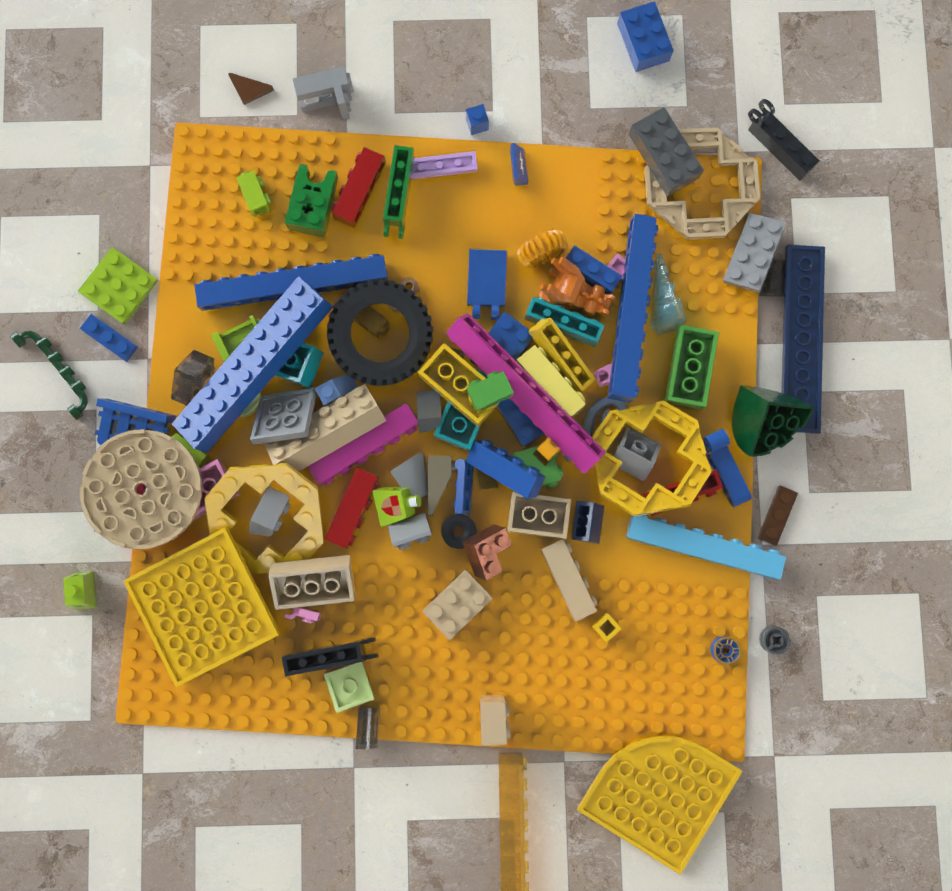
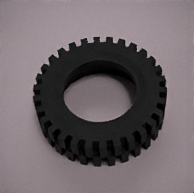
(340, 332)

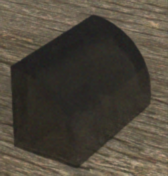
(368, 727)

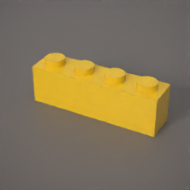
(561, 352)

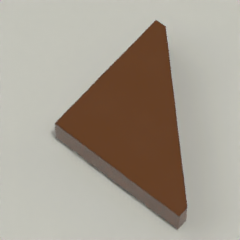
(248, 88)

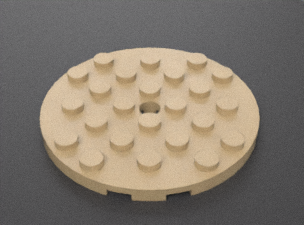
(111, 485)

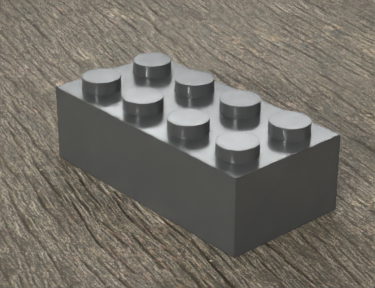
(665, 151)

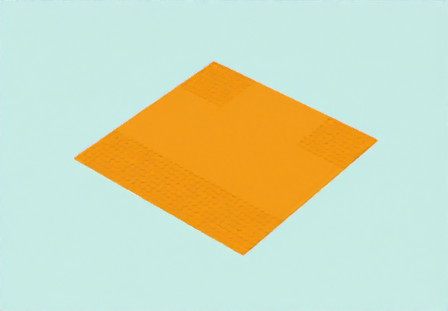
(555, 672)

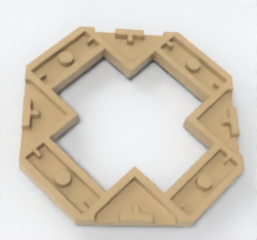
(732, 209)

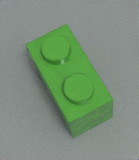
(489, 391)

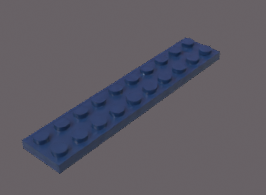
(804, 328)

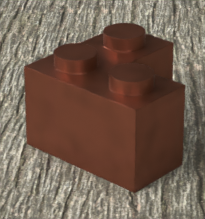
(483, 550)

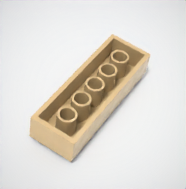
(329, 429)

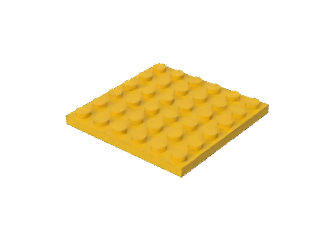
(201, 607)

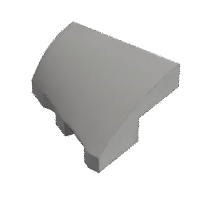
(412, 475)

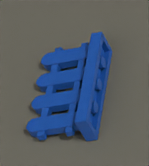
(125, 419)

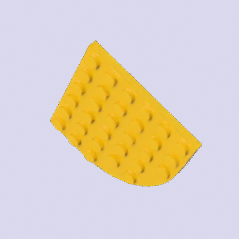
(661, 796)

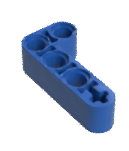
(729, 474)

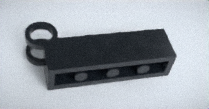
(781, 141)
(327, 657)

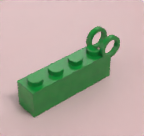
(398, 189)

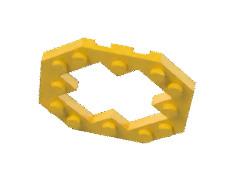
(259, 478)
(659, 497)

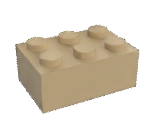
(539, 516)
(457, 604)
(494, 726)

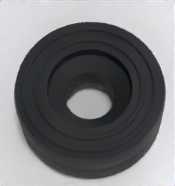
(453, 521)

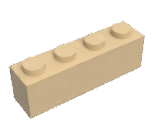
(569, 580)

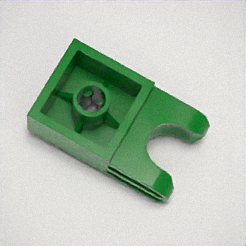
(311, 197)

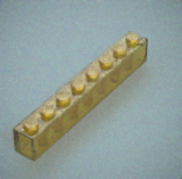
(512, 822)

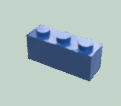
(594, 271)

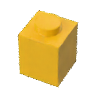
(606, 627)

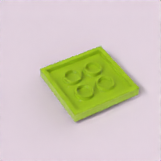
(118, 285)

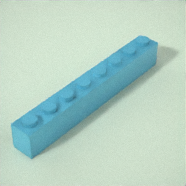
(706, 547)

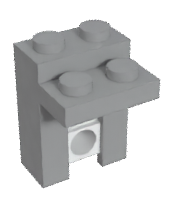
(324, 90)

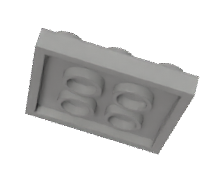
(283, 416)

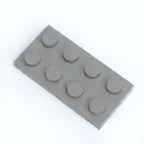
(754, 252)

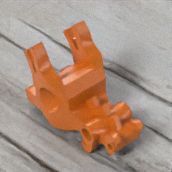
(572, 291)

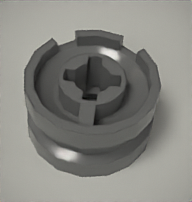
(766, 640)

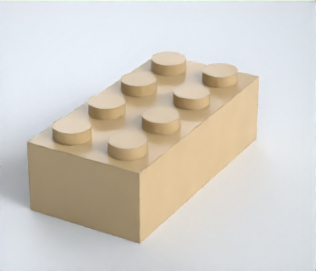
(312, 582)

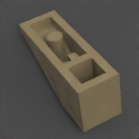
(439, 476)

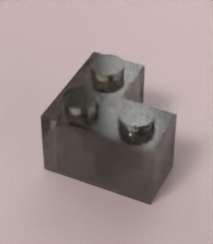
(191, 376)

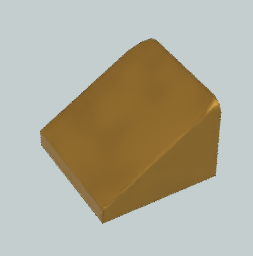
(485, 481)

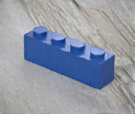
(505, 468)

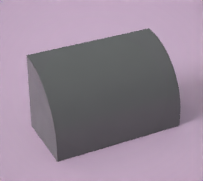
(428, 410)

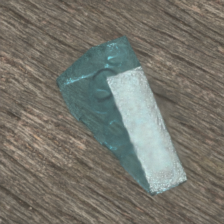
(666, 309)

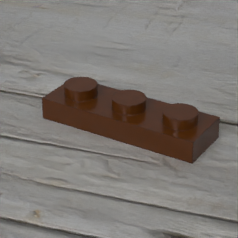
(777, 515)

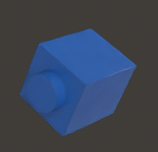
(477, 119)

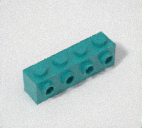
(570, 323)

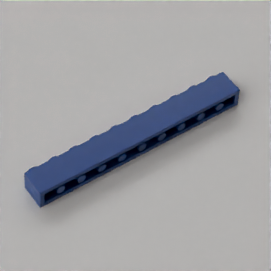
(272, 285)
(632, 309)

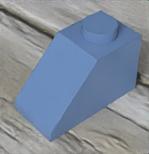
(335, 388)

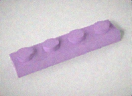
(444, 165)

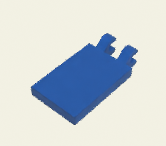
(486, 281)

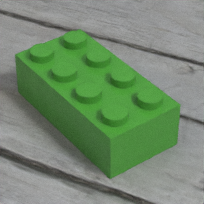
(691, 367)

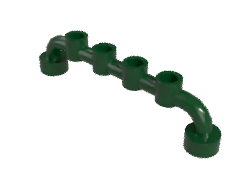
(55, 358)

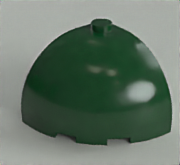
(766, 419)

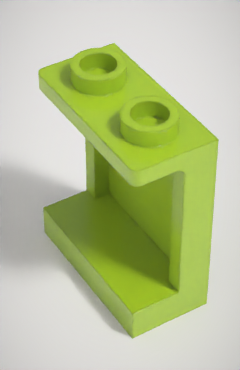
(231, 339)

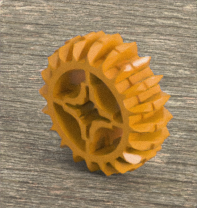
(542, 248)

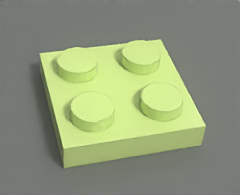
(349, 686)

